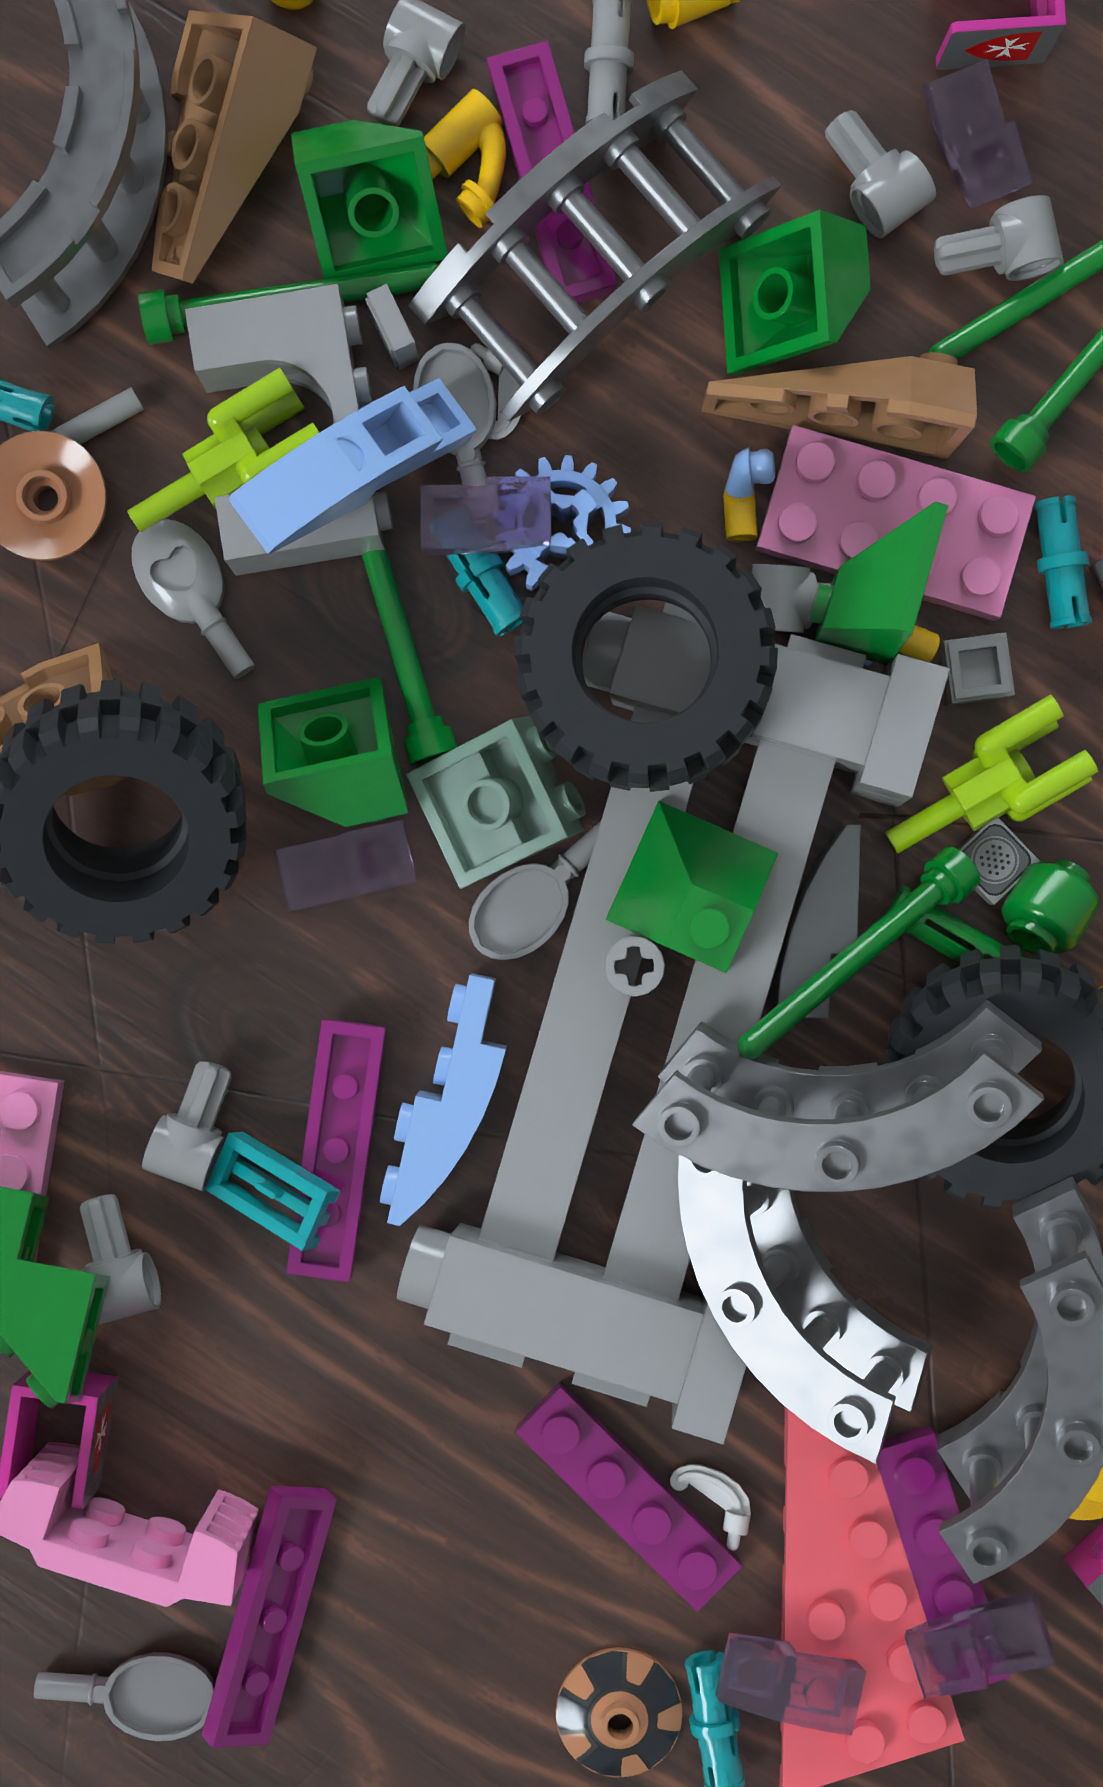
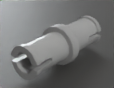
(609, 58)

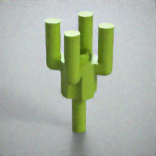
(234, 450)
(1000, 779)

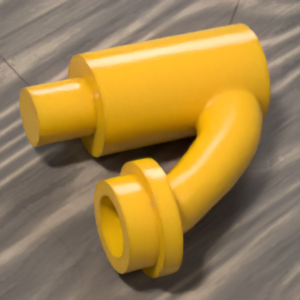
(463, 130)

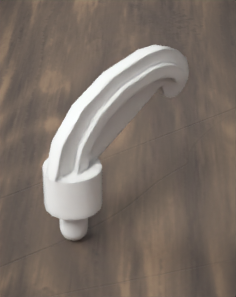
(507, 388)
(722, 1491)

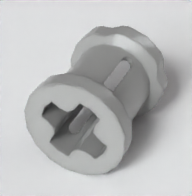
(621, 981)

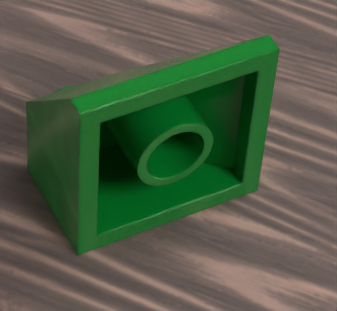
(368, 197)
(791, 288)
(880, 590)
(333, 753)
(692, 886)

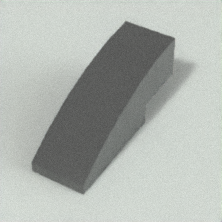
(821, 918)

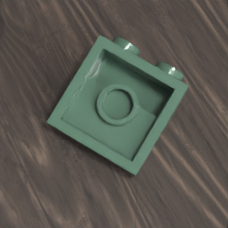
(497, 800)

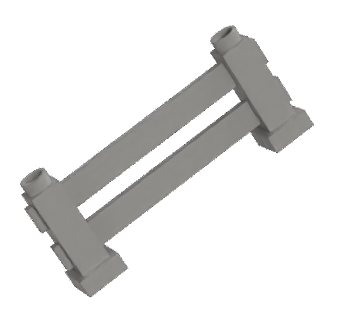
(629, 1322)

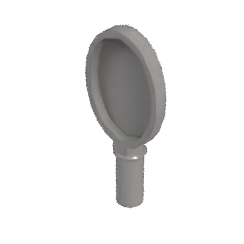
(474, 392)
(188, 585)
(527, 903)
(146, 1696)

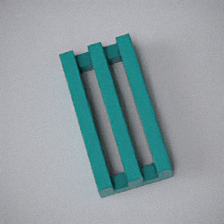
(314, 1212)

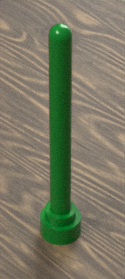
(1022, 303)
(166, 316)
(1023, 439)
(427, 732)
(946, 879)

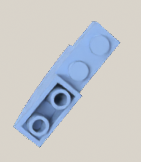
(350, 462)
(439, 1125)

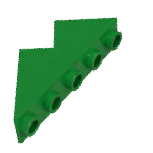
(44, 1309)

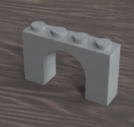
(312, 343)

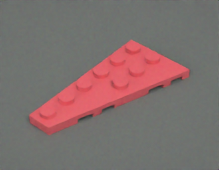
(851, 1600)

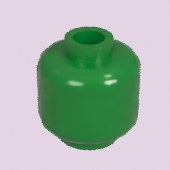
(1050, 907)

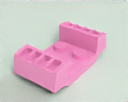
(123, 1551)

